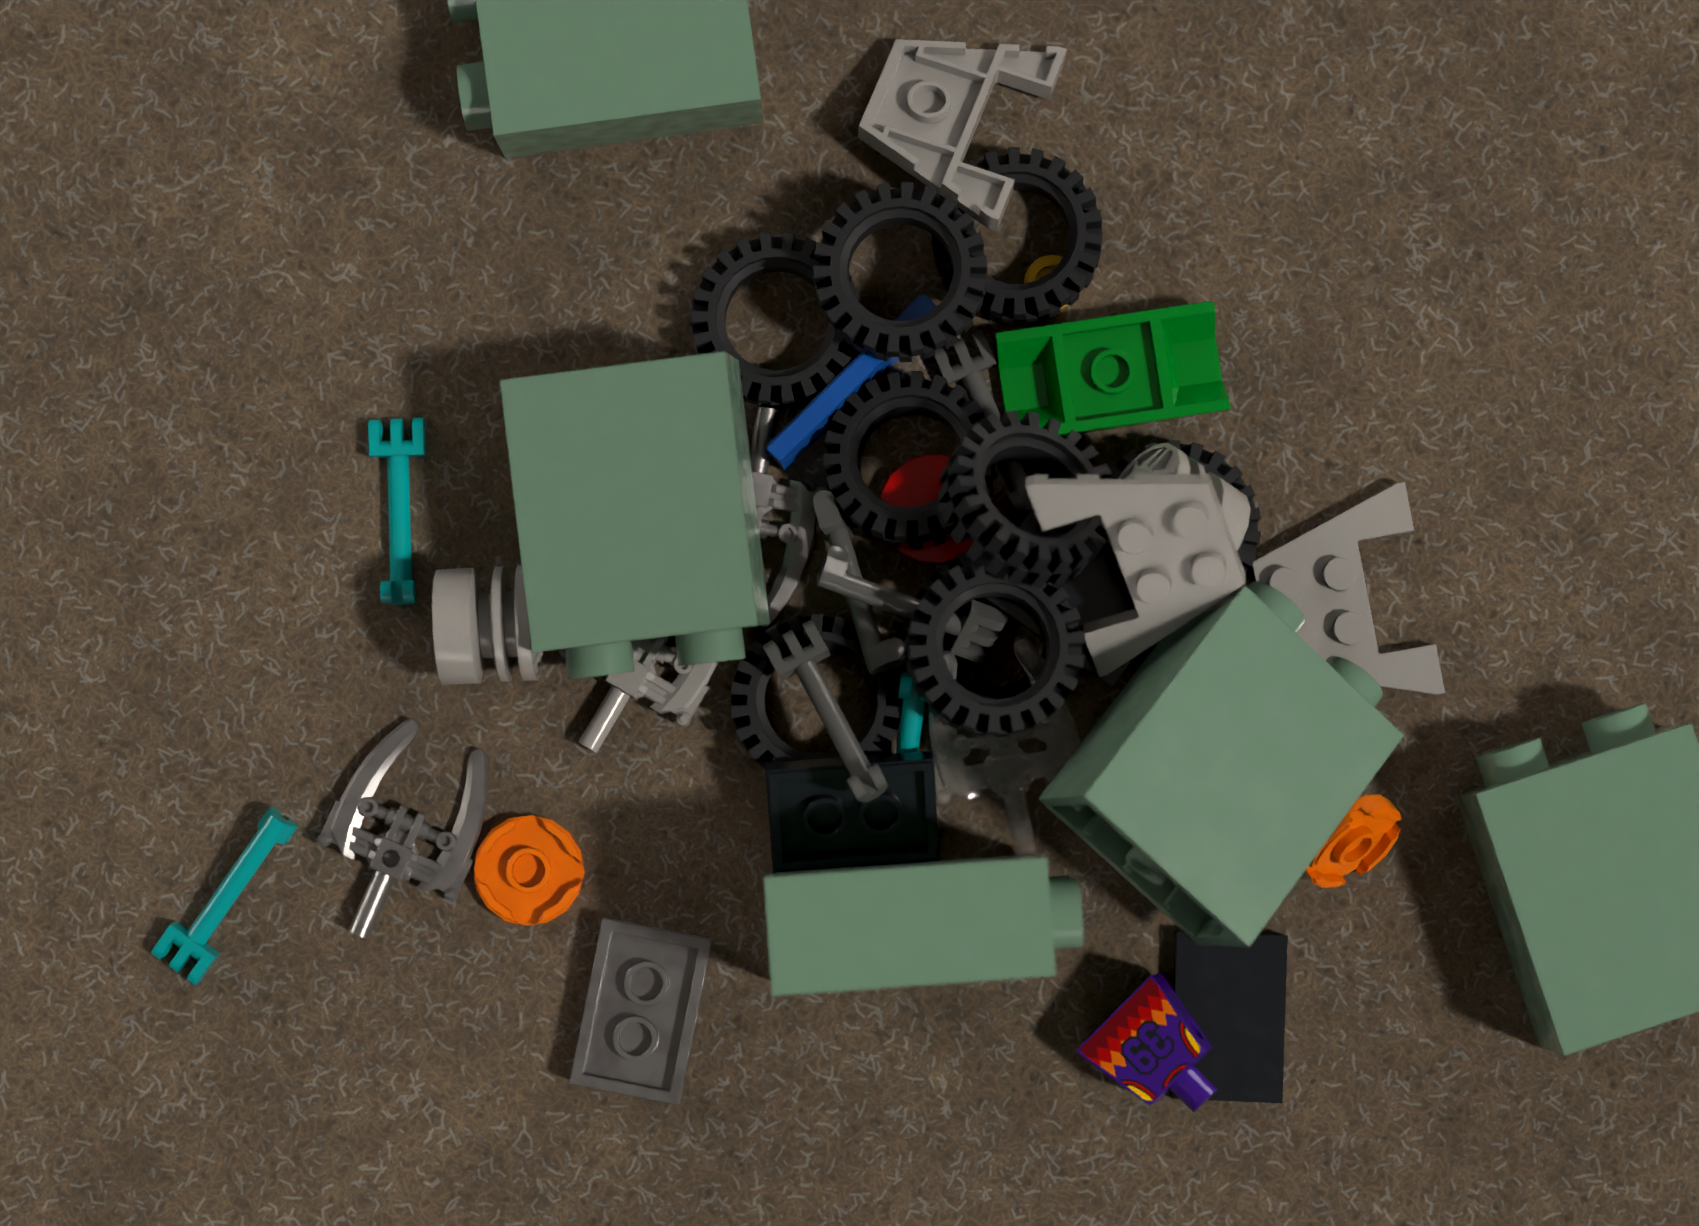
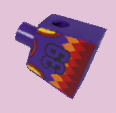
(1152, 1046)

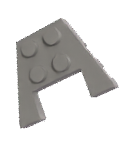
(931, 108)
(1167, 545)
(1329, 587)

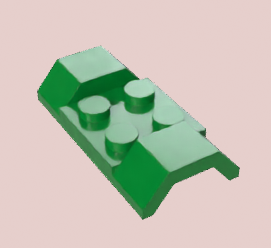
(1114, 369)

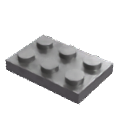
(641, 1011)

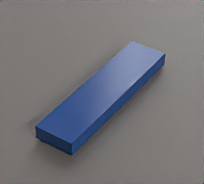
(818, 414)

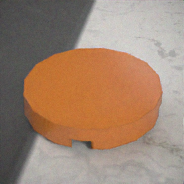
(1357, 842)
(550, 865)

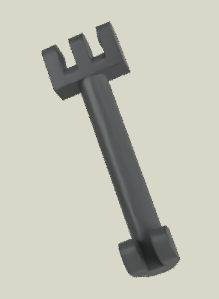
(970, 372)
(971, 632)
(878, 654)
(866, 780)

